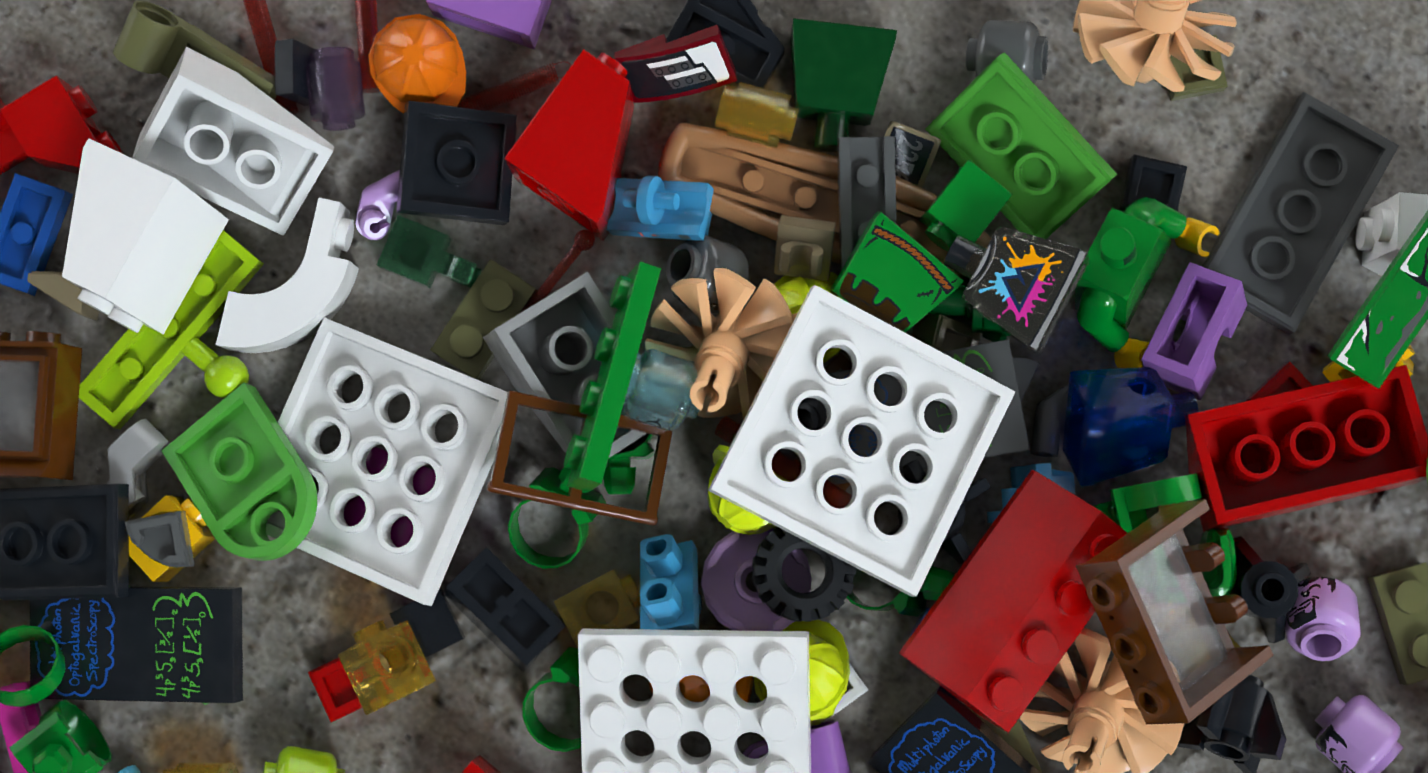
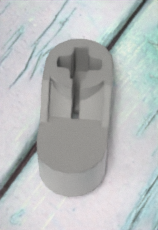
(131, 458)

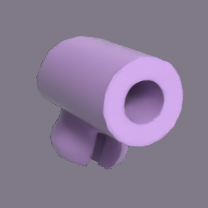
(377, 207)

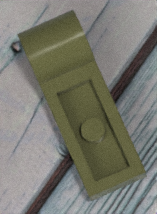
(157, 38)

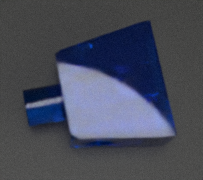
(1120, 421)

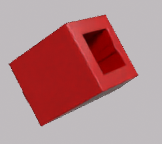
(55, 124)

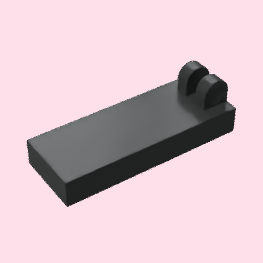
(864, 186)

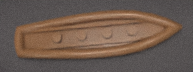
(762, 183)

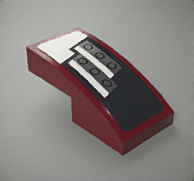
(677, 68)

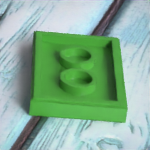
(1024, 146)

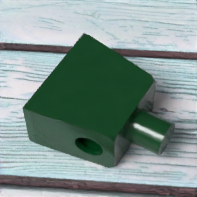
(838, 75)

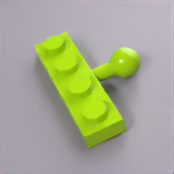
(145, 358)

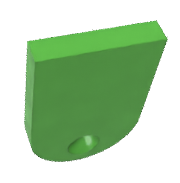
(241, 473)

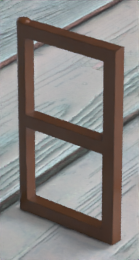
(574, 499)

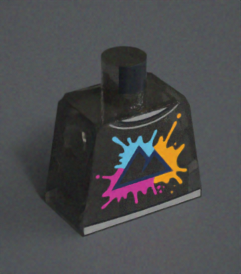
(1019, 282)

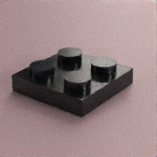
(456, 163)

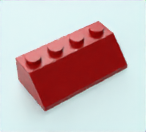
(1306, 448)
(1014, 602)

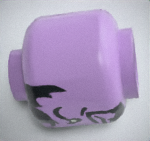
(1323, 619)
(1358, 735)

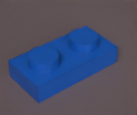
(29, 229)

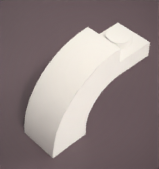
(297, 307)

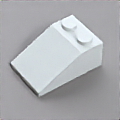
(232, 143)

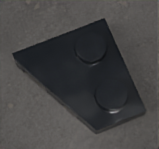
(748, 40)

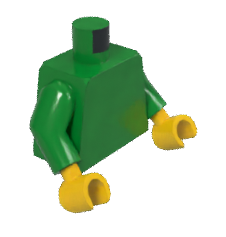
(1123, 266)

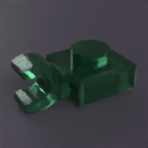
(421, 254)

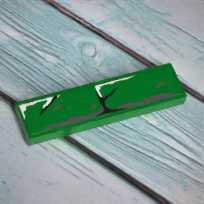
(1389, 314)

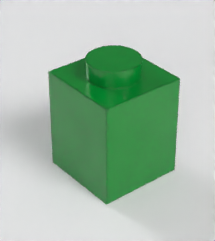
(964, 206)

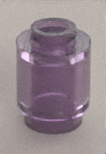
(335, 88)

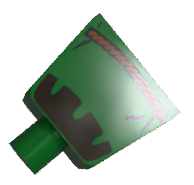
(893, 276)

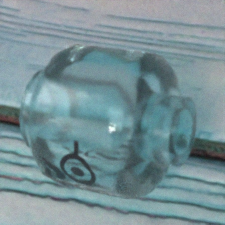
(661, 390)

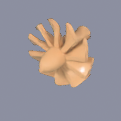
(1143, 35)
(729, 349)
(1100, 716)

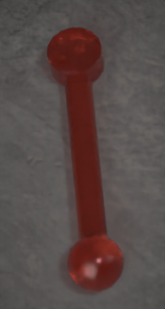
(583, 241)

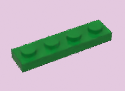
(605, 398)

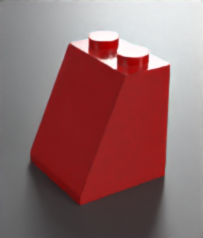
(579, 142)

